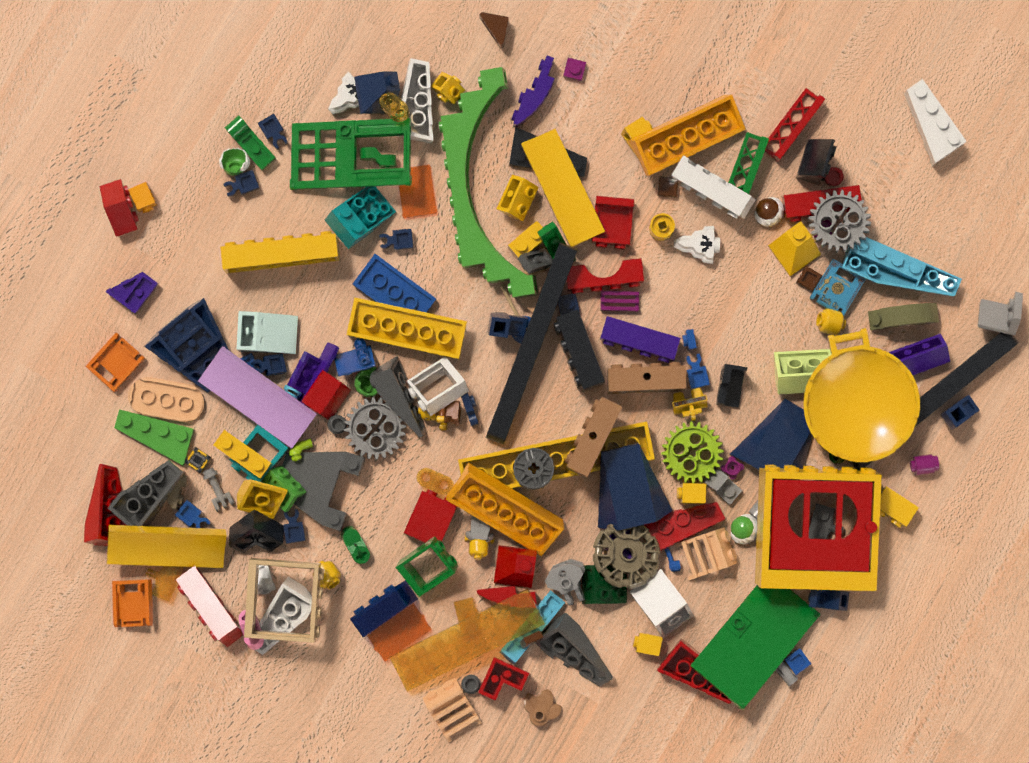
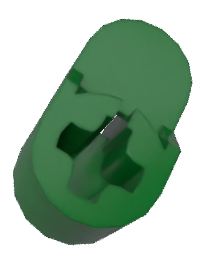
(383, 161)
(360, 552)

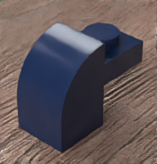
(503, 325)
(959, 412)
(829, 599)

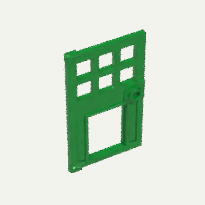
(346, 150)

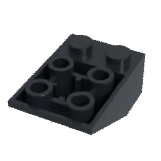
(815, 160)

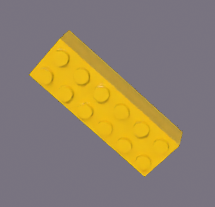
(280, 253)

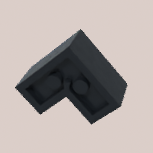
(730, 385)
(256, 530)

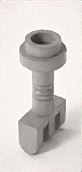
(220, 497)

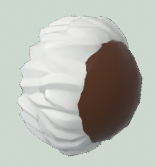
(769, 211)

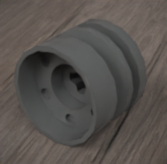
(525, 476)

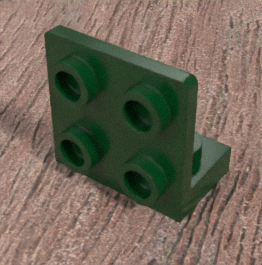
(599, 591)

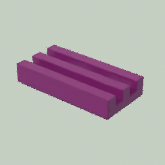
(618, 308)

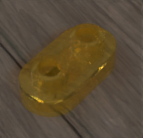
(394, 107)
(435, 480)

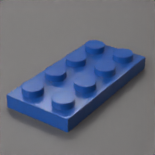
(391, 287)

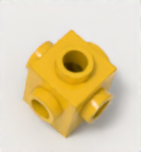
(447, 88)

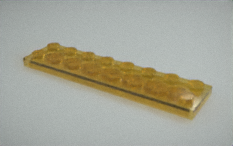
(467, 640)

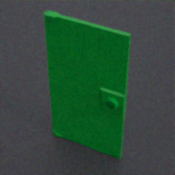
(754, 642)

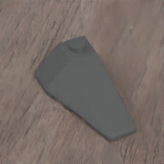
(391, 386)
(146, 497)

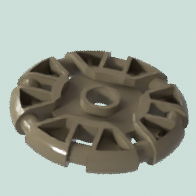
(620, 563)

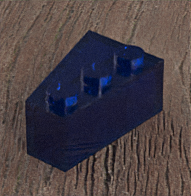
(383, 608)

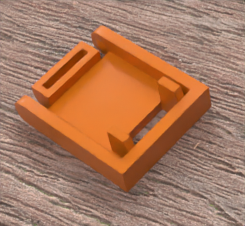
(117, 359)
(132, 608)

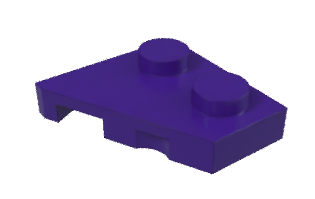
(133, 291)

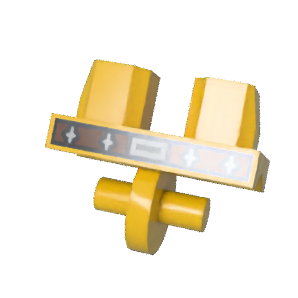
(690, 406)

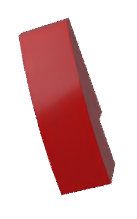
(500, 594)

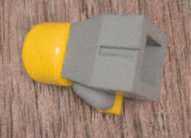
(479, 538)

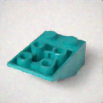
(359, 216)

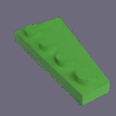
(159, 435)

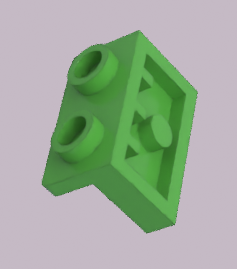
(281, 478)

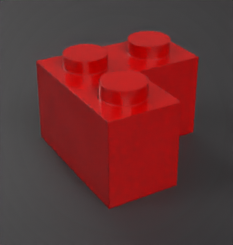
(118, 207)
(500, 673)

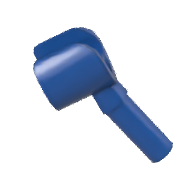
(673, 565)

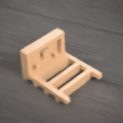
(718, 549)
(445, 700)

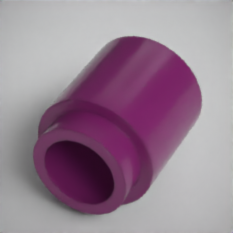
(924, 464)

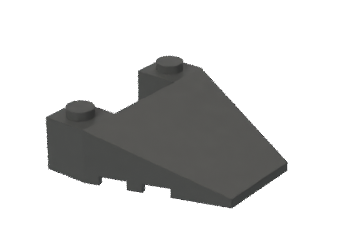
(318, 476)

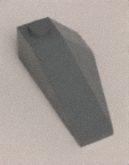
(570, 644)

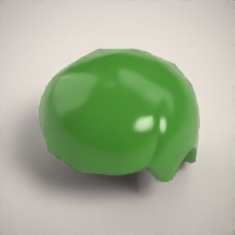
(363, 384)

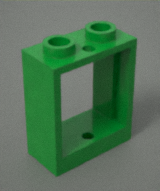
(413, 577)

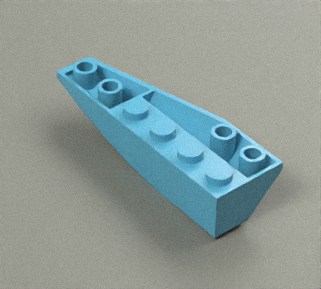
(896, 269)

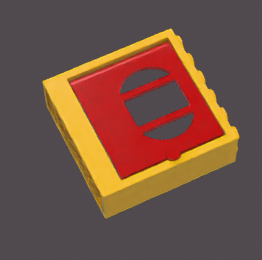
(801, 554)

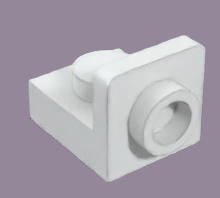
(265, 581)

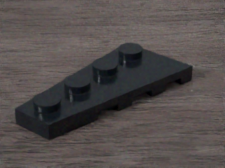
(519, 158)

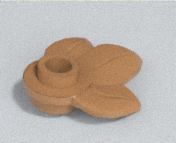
(541, 704)

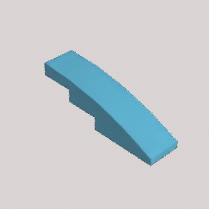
(548, 608)

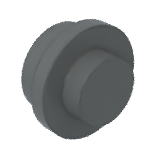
(336, 424)
(471, 684)

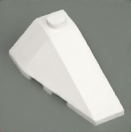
(286, 611)

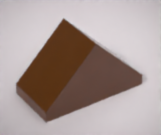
(496, 26)

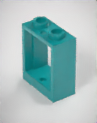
(271, 439)

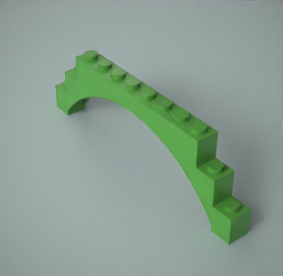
(459, 135)

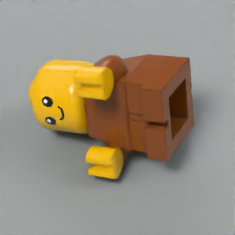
(448, 414)

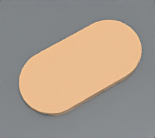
(166, 399)

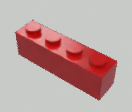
(799, 204)

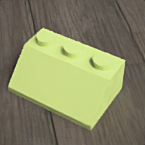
(795, 369)

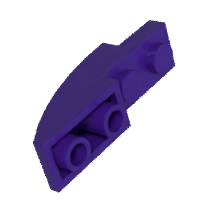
(532, 100)

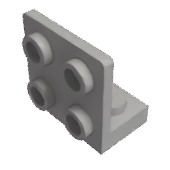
(1001, 316)

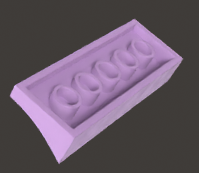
(257, 397)

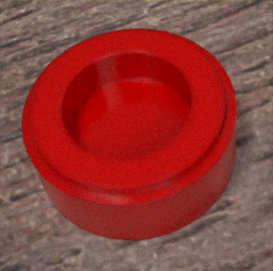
(834, 177)

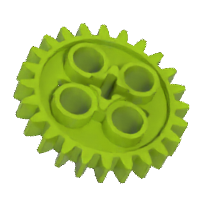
(702, 467)

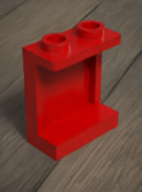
(616, 220)
(430, 517)

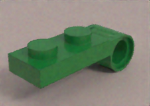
(250, 142)
(551, 238)

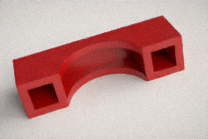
(628, 274)

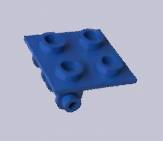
(355, 360)

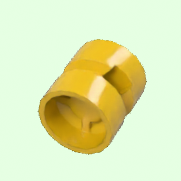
(661, 227)

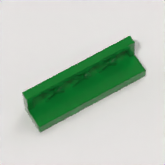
(755, 161)

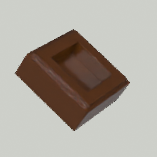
(667, 187)
(809, 278)
(531, 639)

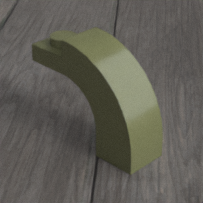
(903, 315)

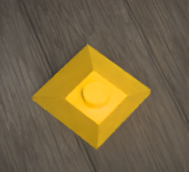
(795, 248)
(260, 497)

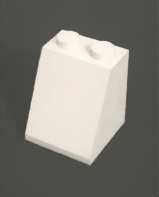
(662, 604)

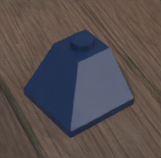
(372, 87)

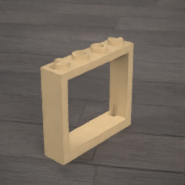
(251, 601)

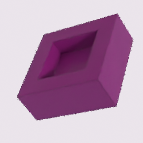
(574, 69)

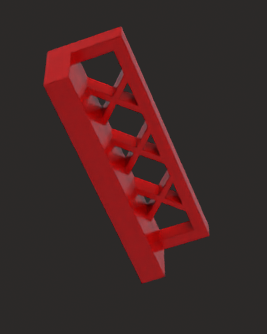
(798, 128)

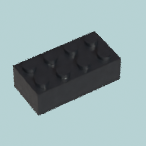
(580, 351)

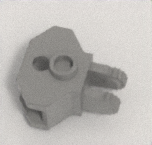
(567, 580)

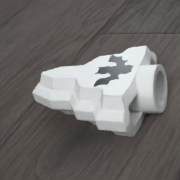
(346, 96)
(700, 244)

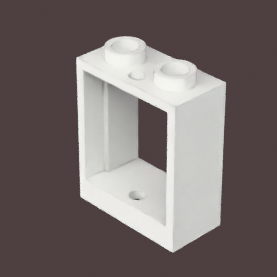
(430, 375)

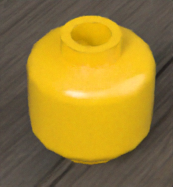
(830, 321)
(331, 575)

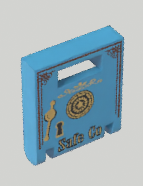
(836, 291)

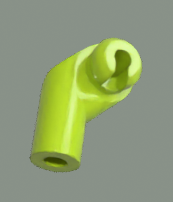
(298, 448)

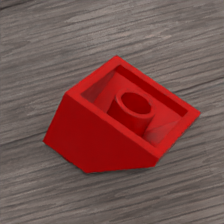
(515, 566)

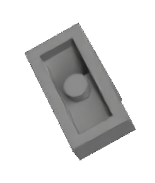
(722, 486)

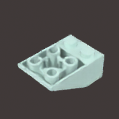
(266, 332)

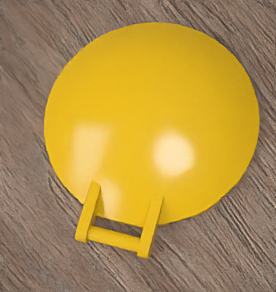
(861, 401)

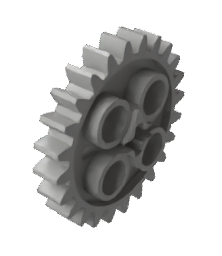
(825, 212)
(387, 440)

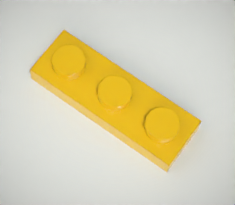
(242, 454)

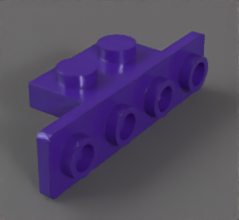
(310, 367)

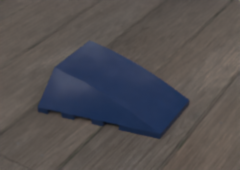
(189, 341)
(777, 440)
(629, 490)

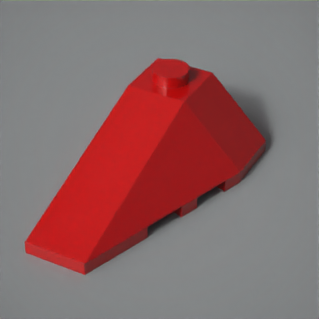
(99, 517)

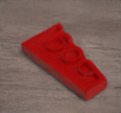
(685, 524)

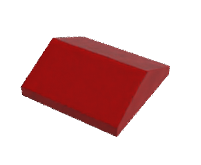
(326, 395)

